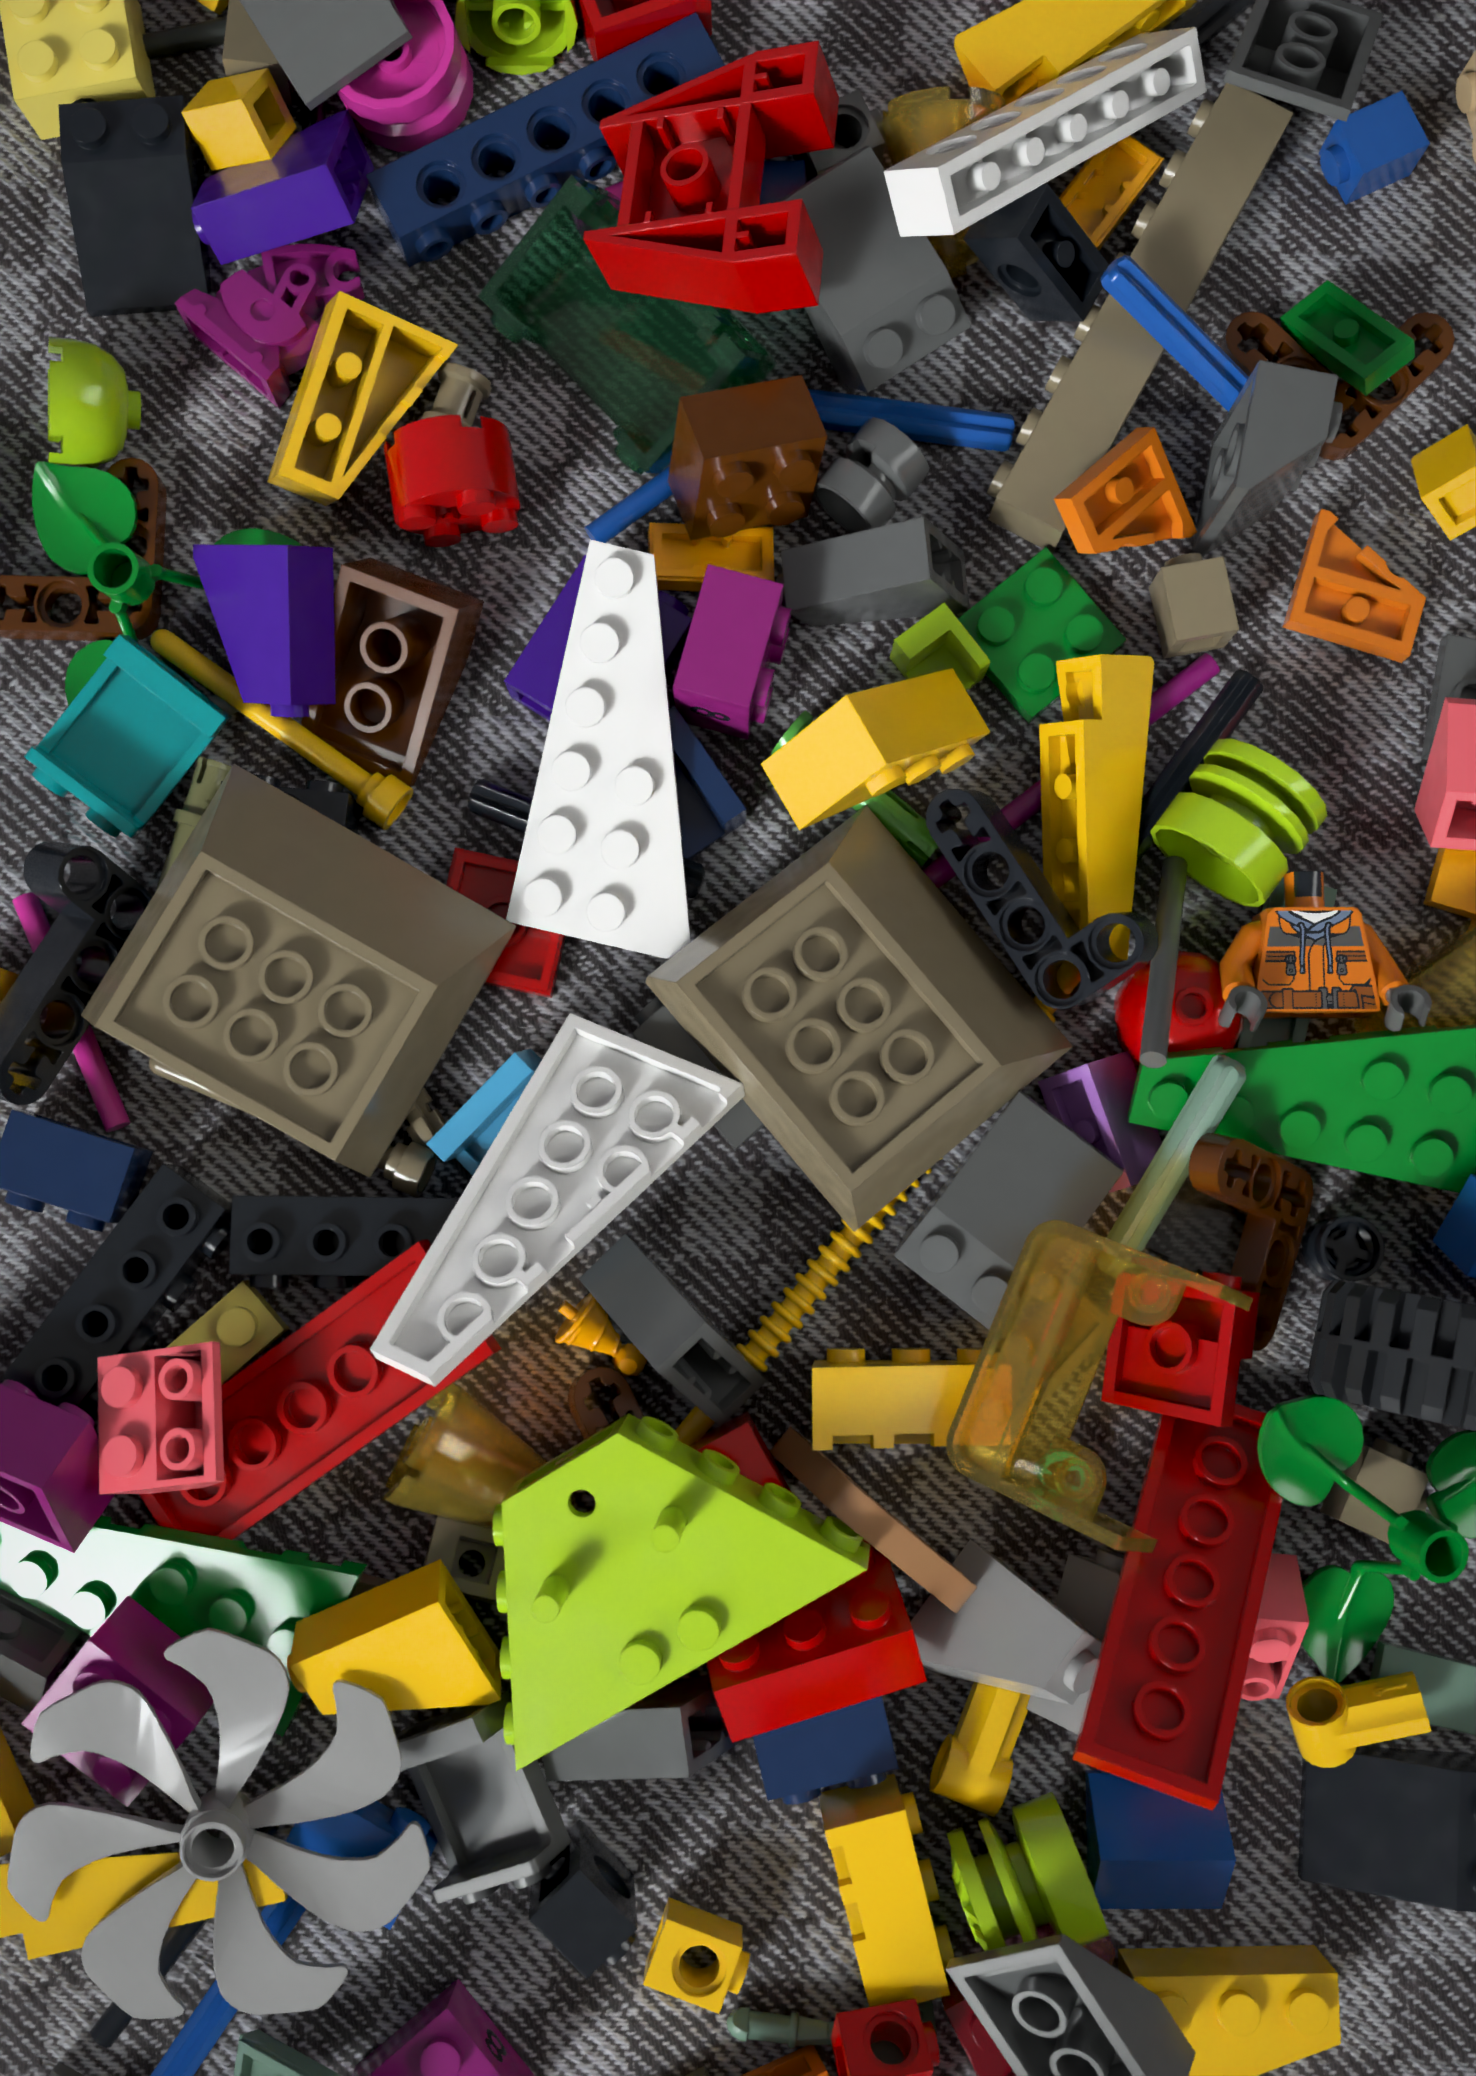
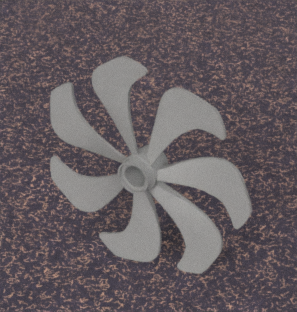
(249, 1963)

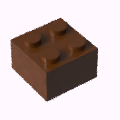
(746, 457)

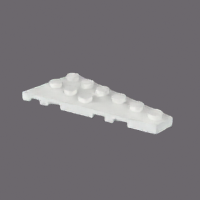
(605, 807)
(567, 1161)

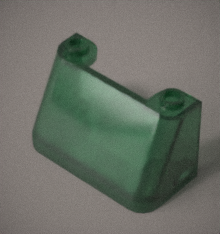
(617, 345)

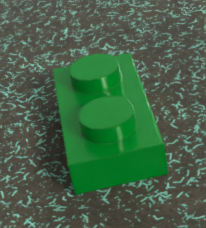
(1348, 337)

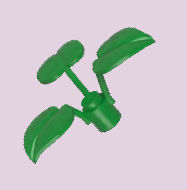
(83, 527)
(1301, 1454)

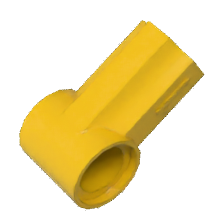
(1337, 1719)
(976, 1760)

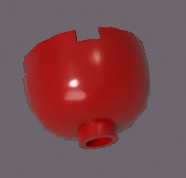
(1194, 1009)

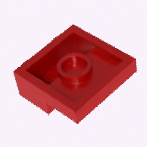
(1186, 1362)

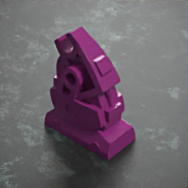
(270, 315)

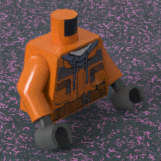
(1313, 964)

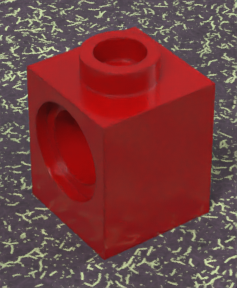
(894, 2022)

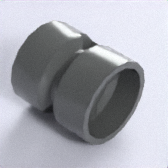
(878, 470)

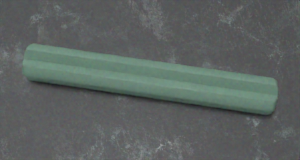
(1171, 1162)

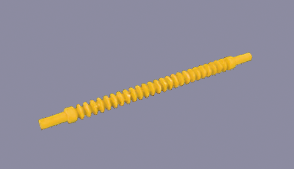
(823, 1271)

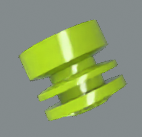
(1240, 821)
(1026, 1881)

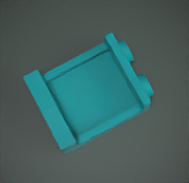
(127, 739)

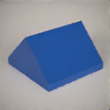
(1154, 1847)

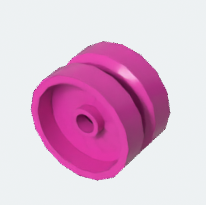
(416, 89)

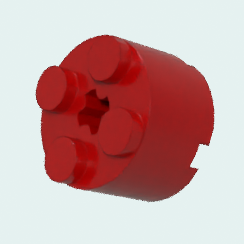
(452, 479)

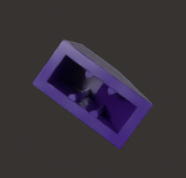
(298, 194)
(274, 621)

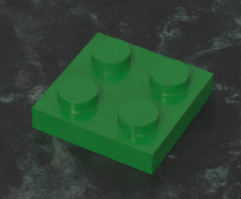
(1033, 623)

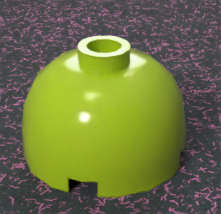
(517, 34)
(88, 404)

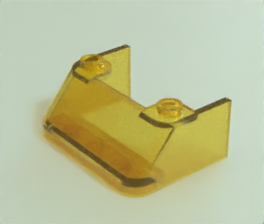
(1042, 1362)

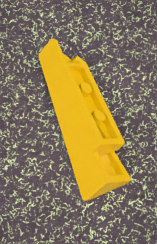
(1051, 37)
(1095, 786)
(104, 1885)

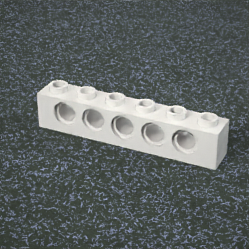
(1045, 133)

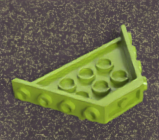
(649, 1580)

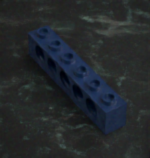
(515, 141)

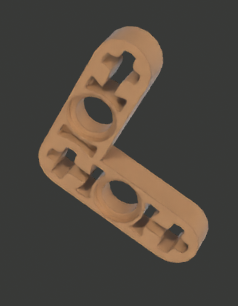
(872, 1521)

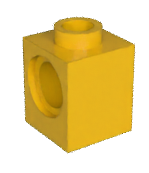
(686, 1927)

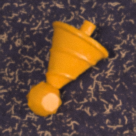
(591, 1329)

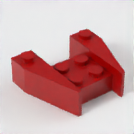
(695, 184)

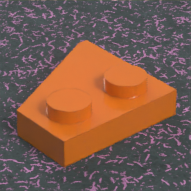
(1126, 498)
(1352, 596)

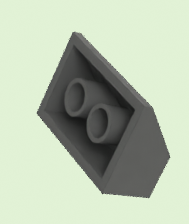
(1264, 448)

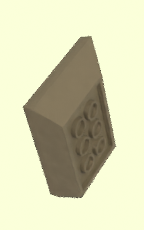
(299, 972)
(858, 1016)

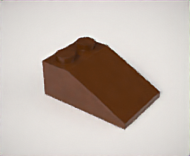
(395, 665)

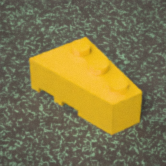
(351, 395)
(875, 744)
(887, 1399)
(887, 1892)
(1243, 2003)

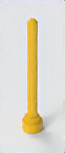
(379, 795)

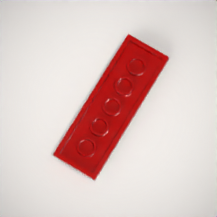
(308, 1408)
(1184, 1613)

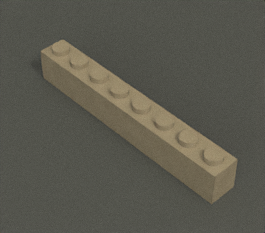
(1117, 353)

